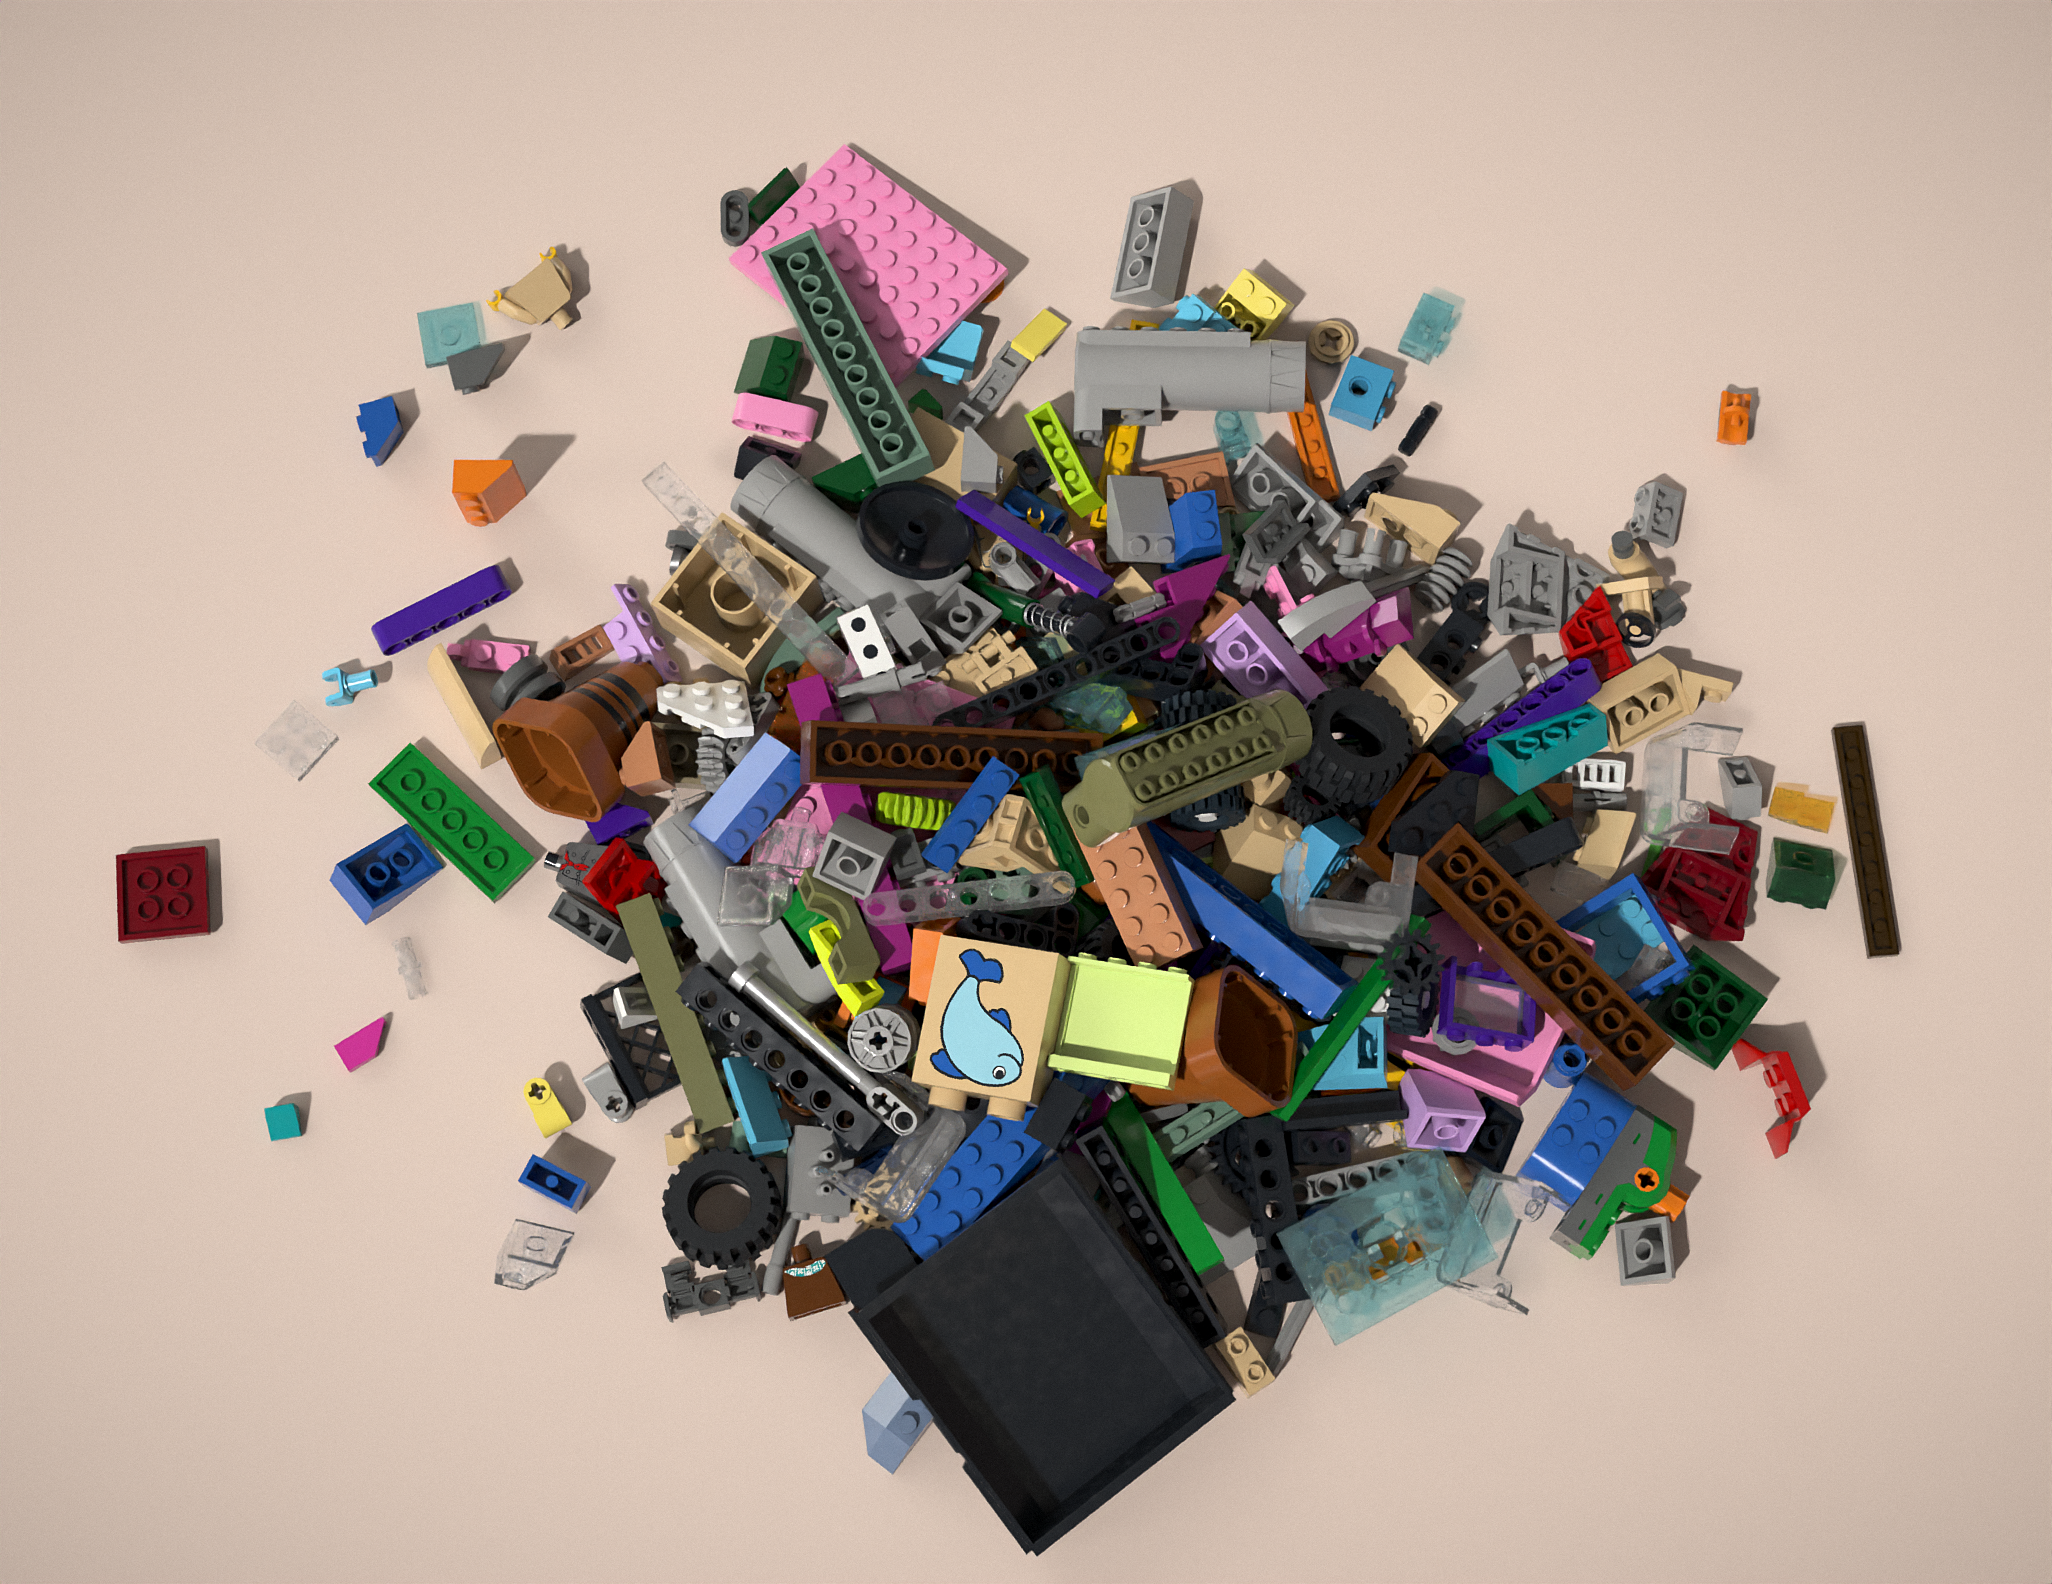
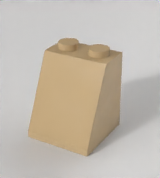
(1254, 850)

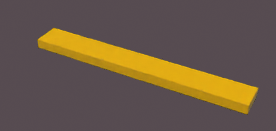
(1118, 453)

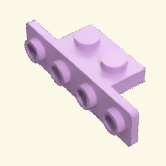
(635, 636)

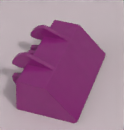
(1373, 631)

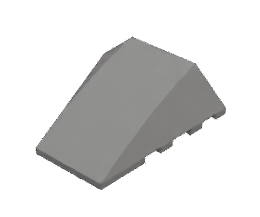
(1536, 585)

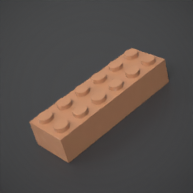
(1142, 898)

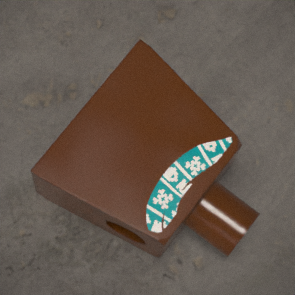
(810, 1285)

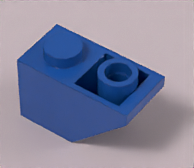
(382, 428)

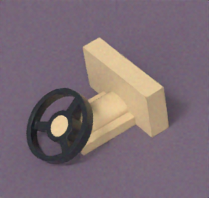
(1637, 607)

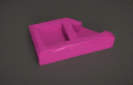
(361, 1046)

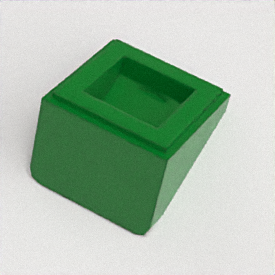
(927, 402)

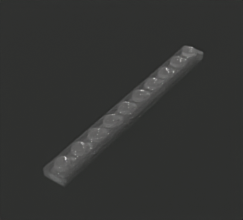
(750, 575)

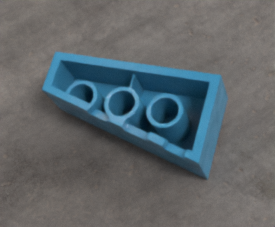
(1326, 853)

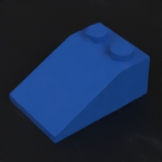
(384, 873)

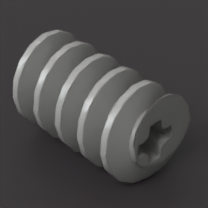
(1441, 579)

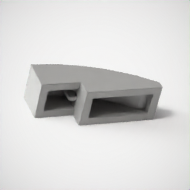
(1326, 614)

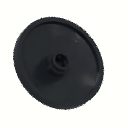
(914, 530)

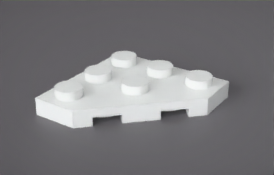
(715, 705)

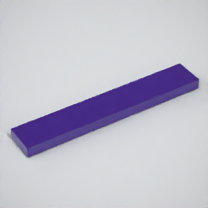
(1035, 544)

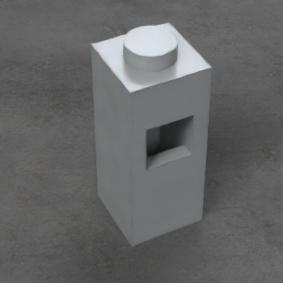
(913, 638)

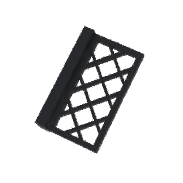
(617, 1053)

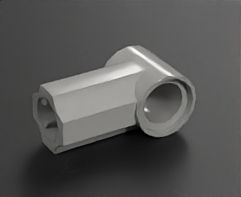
(1014, 572)

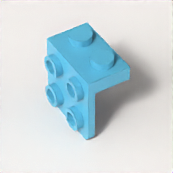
(954, 355)

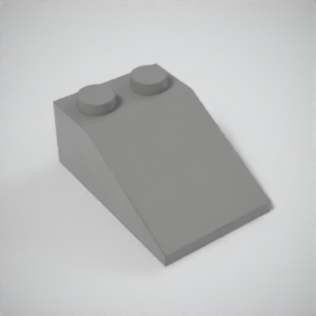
(1138, 521)

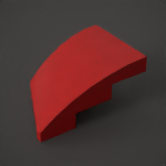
(1595, 636)
(623, 877)

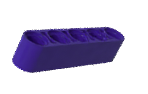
(441, 610)

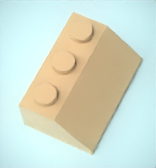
(1641, 702)

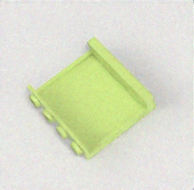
(1123, 1021)

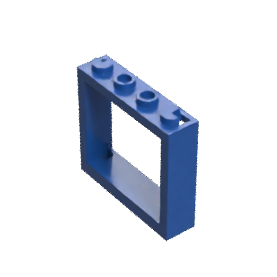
(1612, 897)

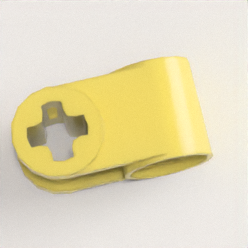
(547, 1111)

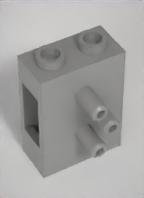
(804, 1188)

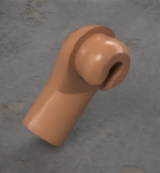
(1047, 719)

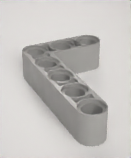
(1341, 1179)

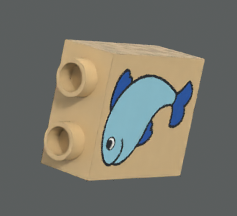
(991, 1025)

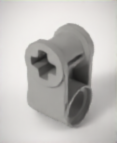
(607, 1090)

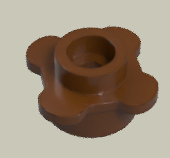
(777, 680)

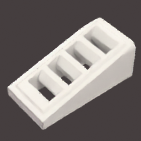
(1604, 786)

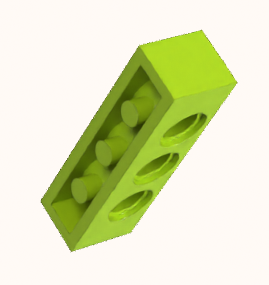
(1065, 459)

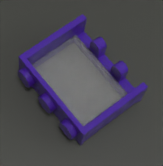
(1484, 1007)

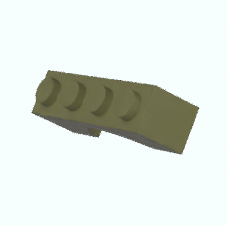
(853, 955)

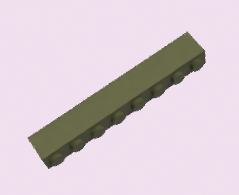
(678, 1023)

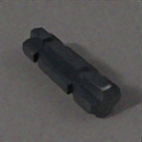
(1417, 430)

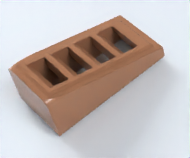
(576, 666)

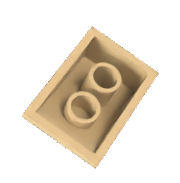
(1419, 524)
(1416, 692)

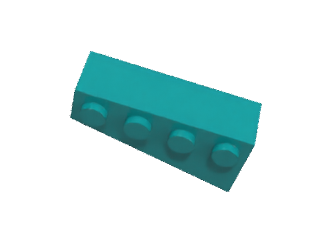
(1546, 747)

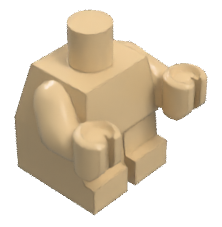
(682, 1147)

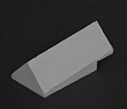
(1264, 480)

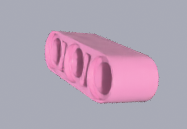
(775, 417)

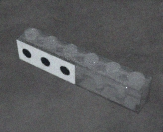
(874, 657)

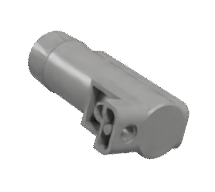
(1138, 373)
(826, 542)
(694, 888)

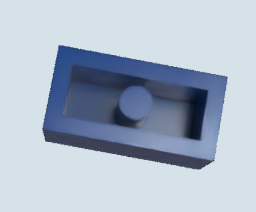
(554, 1183)

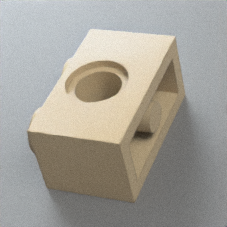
(1244, 1362)

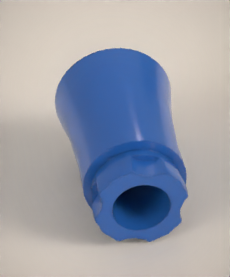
(1019, 501)
(1561, 1075)

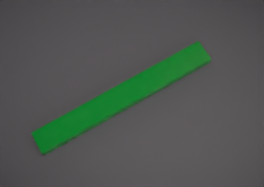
(1341, 1028)
(1163, 1185)

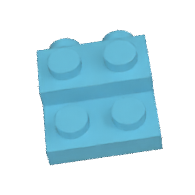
(1196, 314)

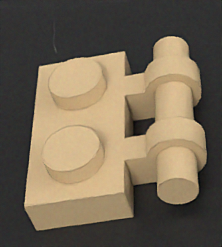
(1012, 668)

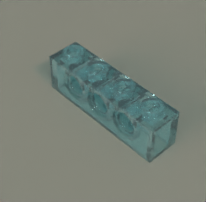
(1091, 707)

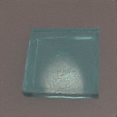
(448, 333)

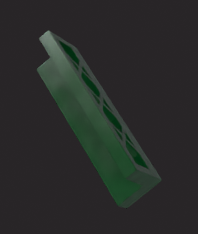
(1047, 805)

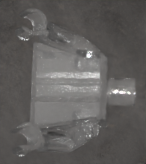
(789, 843)

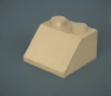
(1604, 841)

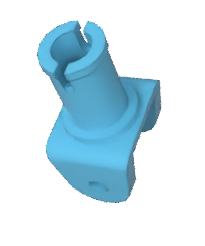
(348, 685)

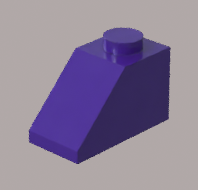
(619, 822)

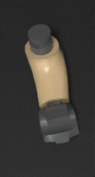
(1632, 564)

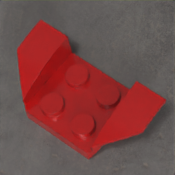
(1783, 1078)

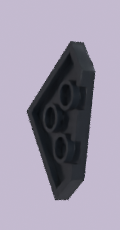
(1435, 812)

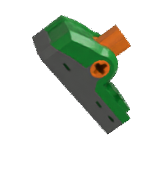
(1640, 1154)

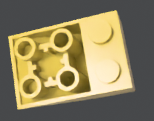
(1254, 305)

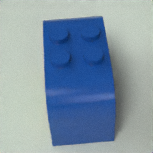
(1578, 1138)

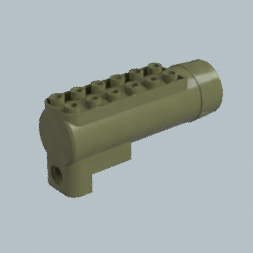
(1187, 765)

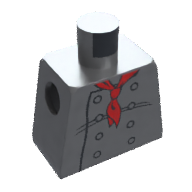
(574, 866)

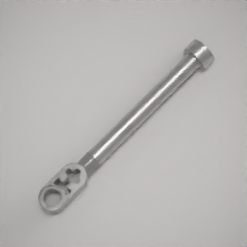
(746, 980)

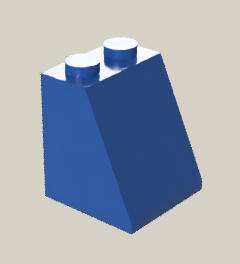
(1195, 530)

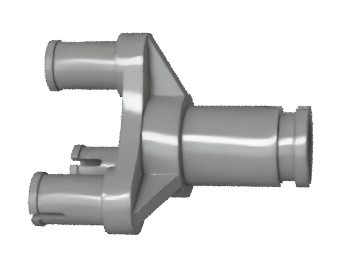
(1369, 563)

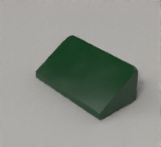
(772, 197)

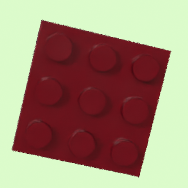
(163, 894)

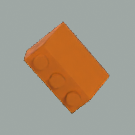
(486, 489)

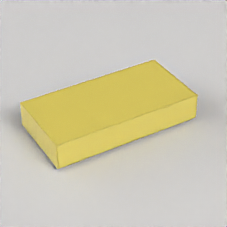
(1038, 335)

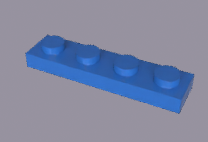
(970, 814)

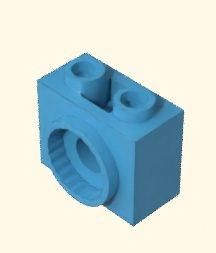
(1367, 408)

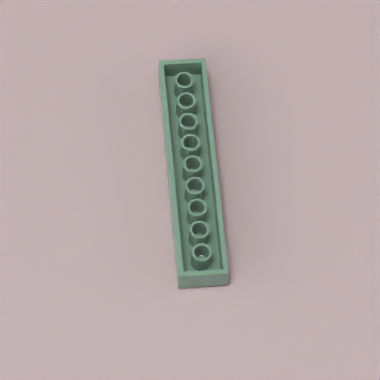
(847, 360)

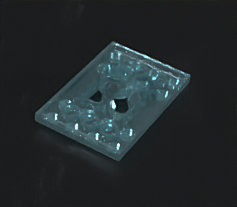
(1338, 1271)

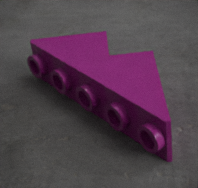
(1185, 597)

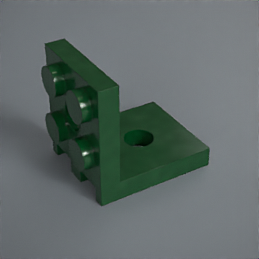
(1524, 808)

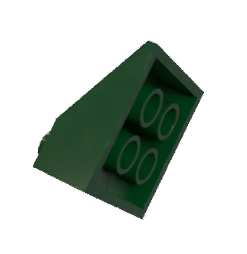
(1706, 1010)

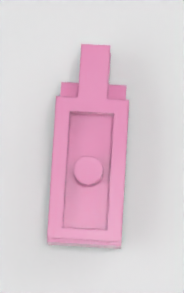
(487, 655)

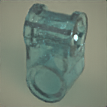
(1233, 440)

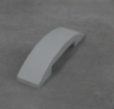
(990, 390)

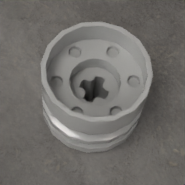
(888, 1021)

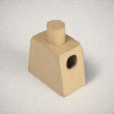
(1266, 791)

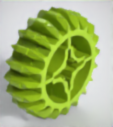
(913, 810)

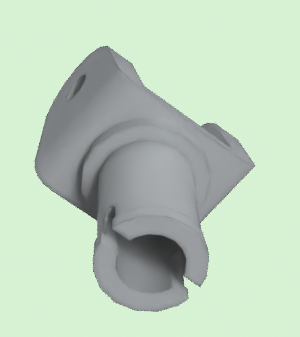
(1545, 673)

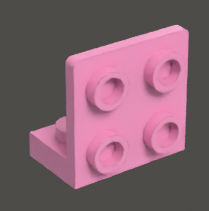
(1276, 589)

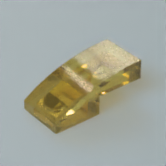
(1801, 811)

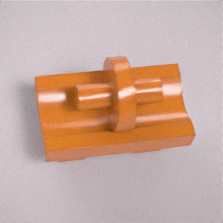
(1733, 418)

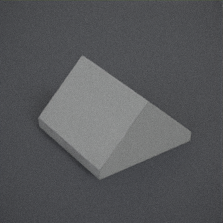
(1645, 1252)

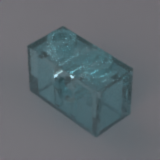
(1428, 314)

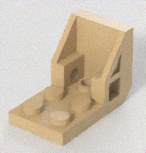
(1012, 841)

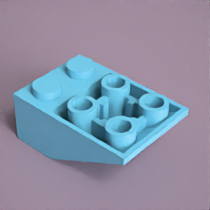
(1359, 1062)

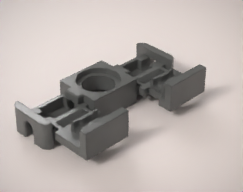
(685, 1301)

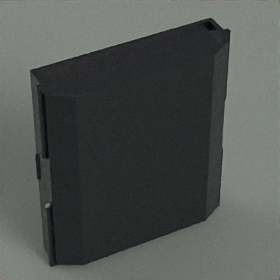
(1045, 1357)

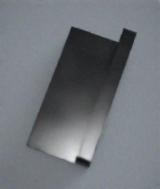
(753, 451)

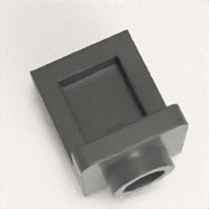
(906, 855)

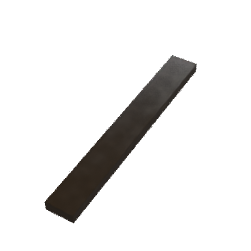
(1865, 842)

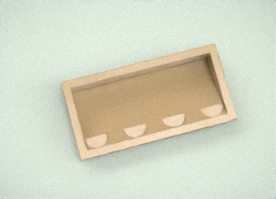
(462, 707)

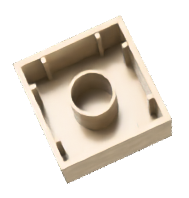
(719, 619)

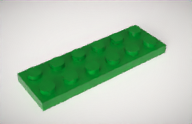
(452, 822)

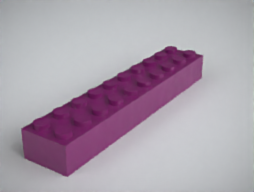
(814, 701)

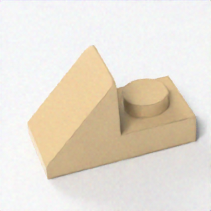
(1699, 685)

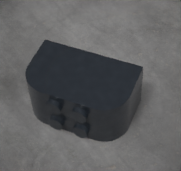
(871, 1264)

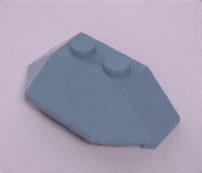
(893, 1424)

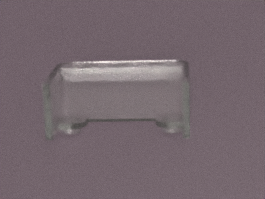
(1665, 812)
(1383, 913)
(911, 1163)
(1501, 1205)

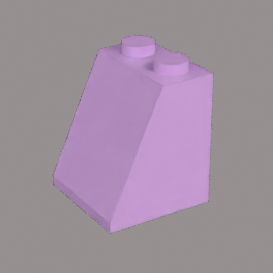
(1439, 1111)

